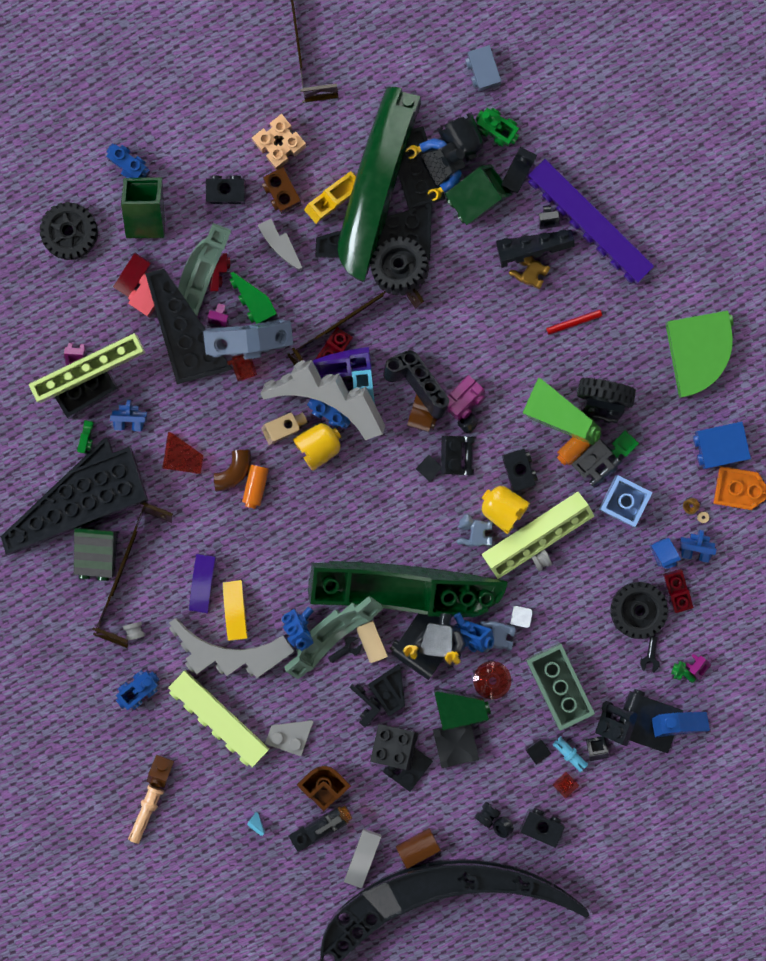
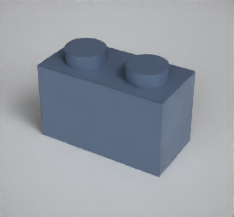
(483, 68)

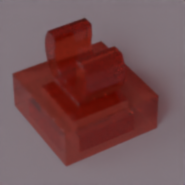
(565, 784)

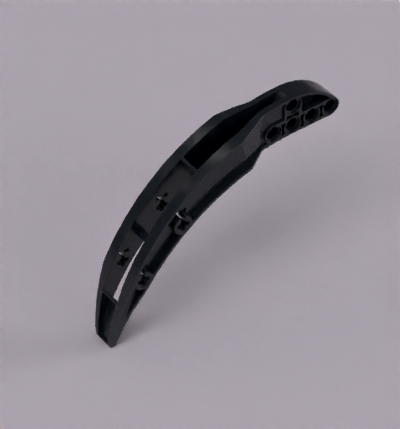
(430, 882)

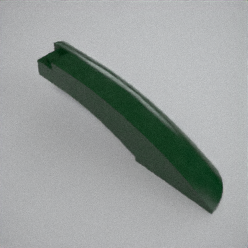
(403, 588)

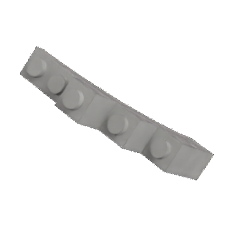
(331, 390)
(228, 660)

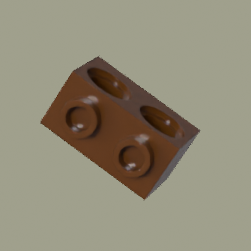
(286, 188)

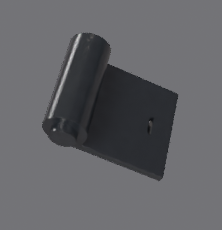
(424, 663)
(646, 710)

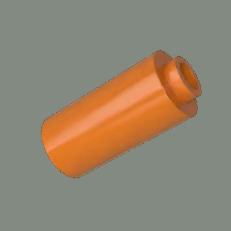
(572, 451)
(255, 486)

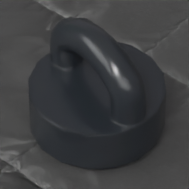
(469, 424)
(503, 827)

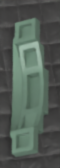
(201, 266)
(329, 632)

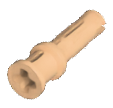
(148, 805)

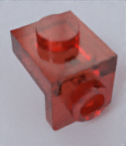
(242, 367)

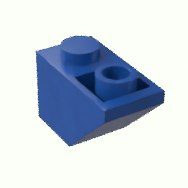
(665, 553)

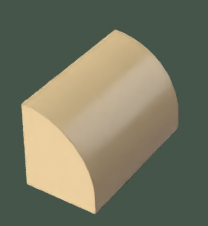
(371, 641)

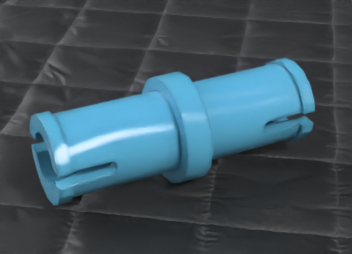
(570, 754)

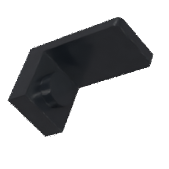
(518, 170)
(367, 715)

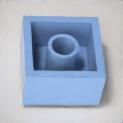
(625, 501)

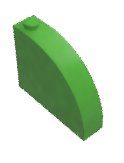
(699, 350)

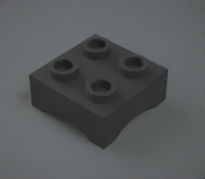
(455, 745)
(394, 747)

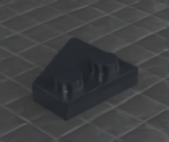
(389, 690)

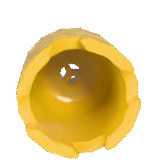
(319, 444)
(503, 507)

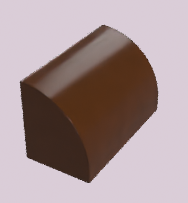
(418, 848)

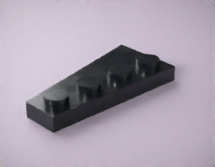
(535, 245)

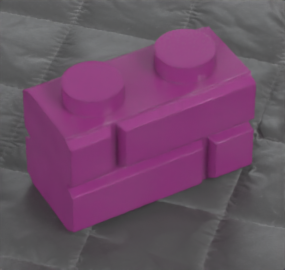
(465, 397)

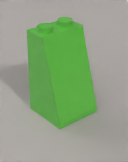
(556, 412)

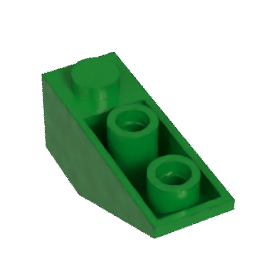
(256, 301)

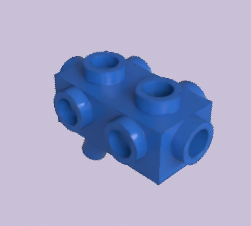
(130, 166)
(334, 416)
(297, 628)
(475, 636)
(143, 684)

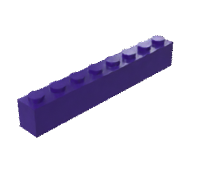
(590, 222)

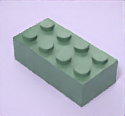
(559, 686)

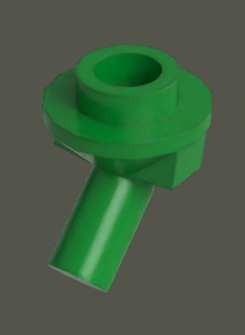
(679, 671)

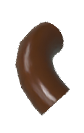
(236, 471)

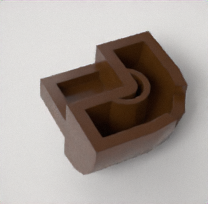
(323, 786)

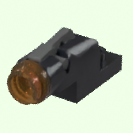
(320, 828)

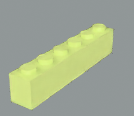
(87, 368)
(538, 535)
(218, 718)

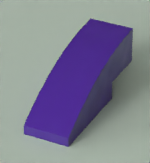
(344, 362)
(202, 583)

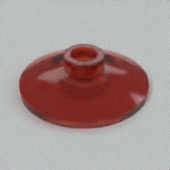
(484, 673)

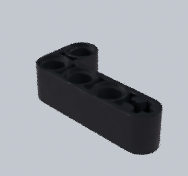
(411, 367)

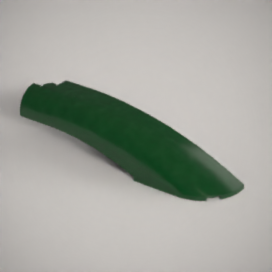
(376, 180)

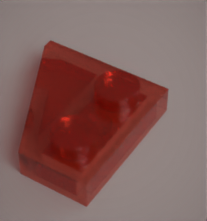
(181, 456)

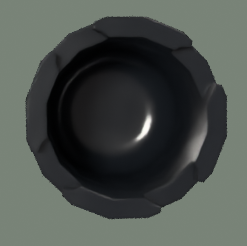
(464, 135)

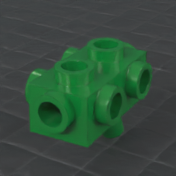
(492, 123)

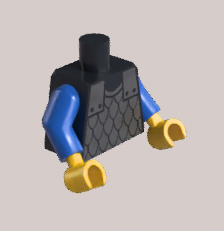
(443, 163)

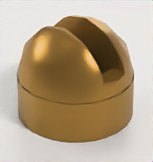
(691, 510)

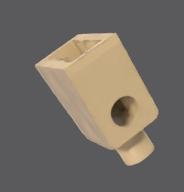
(275, 430)

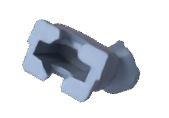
(477, 534)
(500, 632)

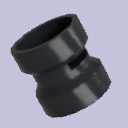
(487, 815)

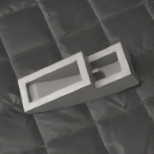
(280, 244)
(362, 858)

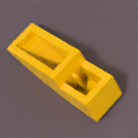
(331, 198)
(234, 610)

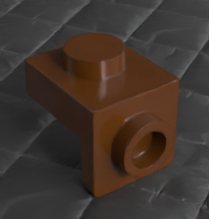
(159, 771)

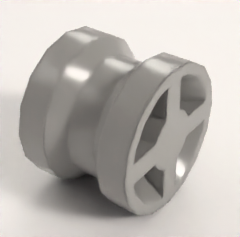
(541, 560)
(133, 631)

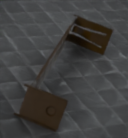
(313, 96)
(415, 298)
(154, 511)

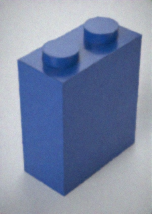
(721, 445)

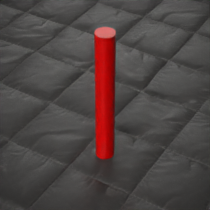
(574, 322)

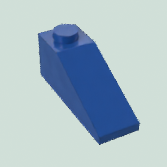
(680, 723)

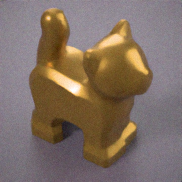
(531, 273)

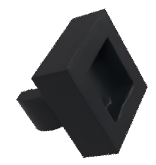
(548, 218)

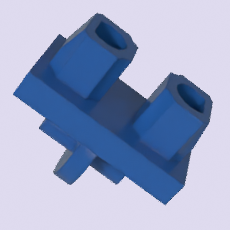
(128, 413)
(697, 543)

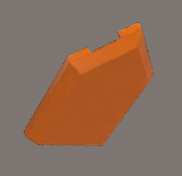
(739, 488)

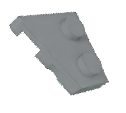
(289, 736)

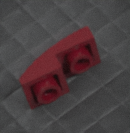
(221, 267)
(131, 274)
(336, 343)
(678, 591)

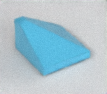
(256, 824)

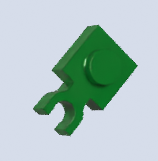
(85, 443)
(624, 444)

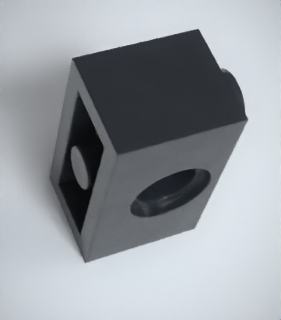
(214, 186)
(517, 481)
(550, 836)

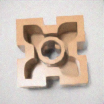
(279, 130)

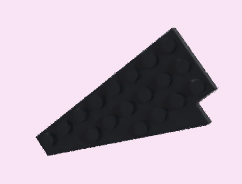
(89, 492)

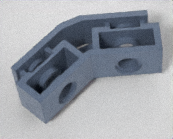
(248, 339)

